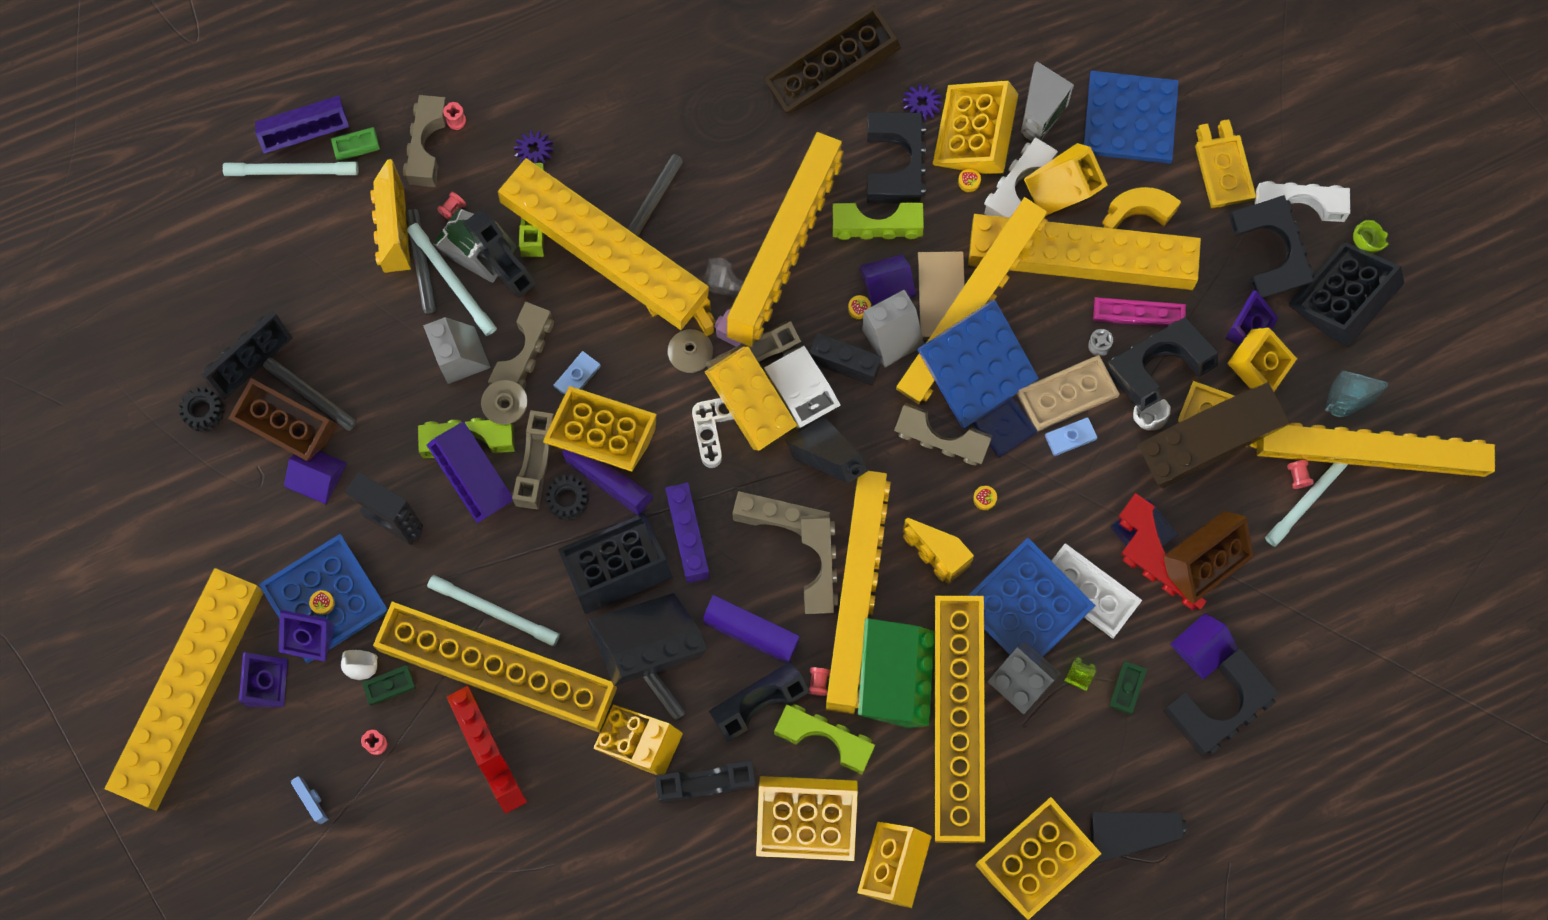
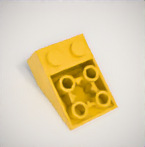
(1066, 179)
(939, 549)
(638, 740)

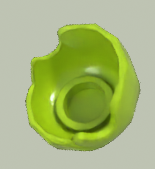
(1370, 236)

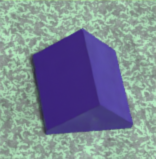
(887, 278)
(1253, 316)
(314, 478)
(305, 635)
(1205, 645)
(263, 681)

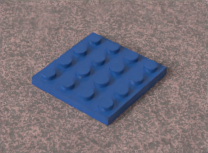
(1131, 116)
(978, 363)
(334, 570)
(1030, 601)

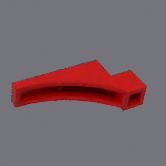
(1146, 549)
(486, 750)

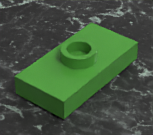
(355, 144)

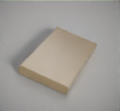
(939, 285)
(1067, 393)

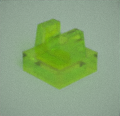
(1080, 674)

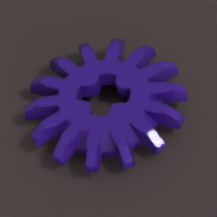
(931, 101)
(534, 157)

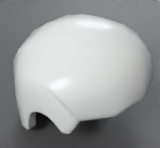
(1153, 417)
(359, 664)

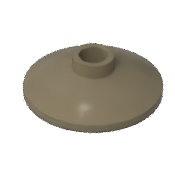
(692, 360)
(501, 392)

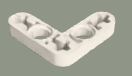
(709, 423)

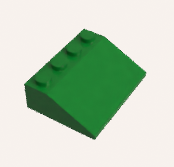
(896, 673)

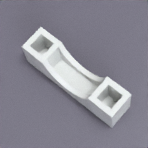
(1005, 199)
(1330, 202)

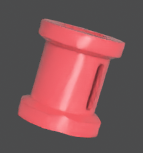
(454, 116)
(451, 205)
(1300, 474)
(818, 681)
(369, 737)

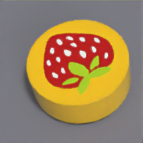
(969, 180)
(857, 306)
(985, 498)
(322, 602)

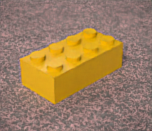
(750, 398)

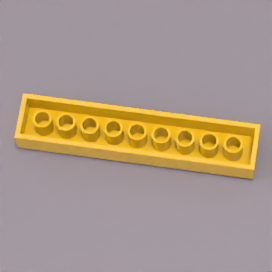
(784, 240)
(603, 244)
(1097, 253)
(856, 590)
(495, 666)
(184, 689)
(959, 720)

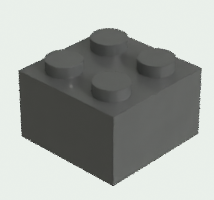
(1024, 677)

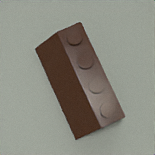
(282, 420)
(1210, 555)

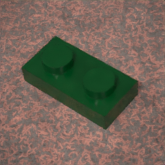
(388, 685)
(1127, 687)

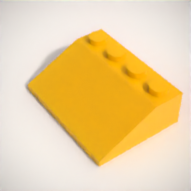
(976, 127)
(390, 220)
(601, 428)
(807, 818)
(1038, 859)

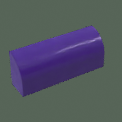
(301, 124)
(470, 472)
(611, 481)
(751, 629)

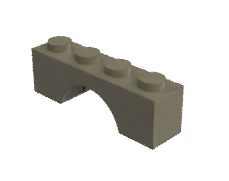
(429, 117)
(534, 324)
(771, 342)
(915, 424)
(532, 475)
(762, 510)
(819, 594)

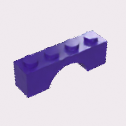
(687, 533)

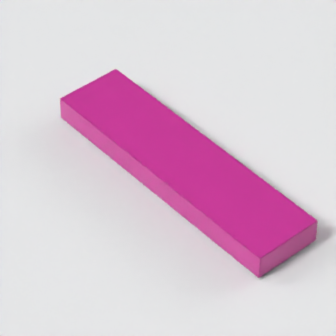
(1137, 312)

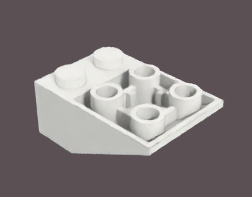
(802, 387)

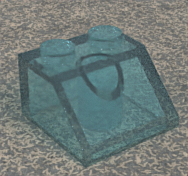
(1352, 393)

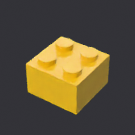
(1262, 359)

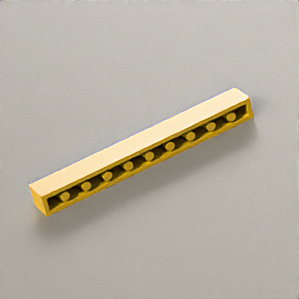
(980, 287)
(1379, 450)

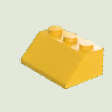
(894, 864)

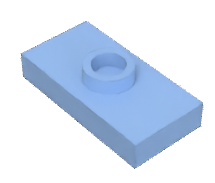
(577, 373)
(1071, 436)
(310, 799)

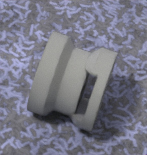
(1103, 338)

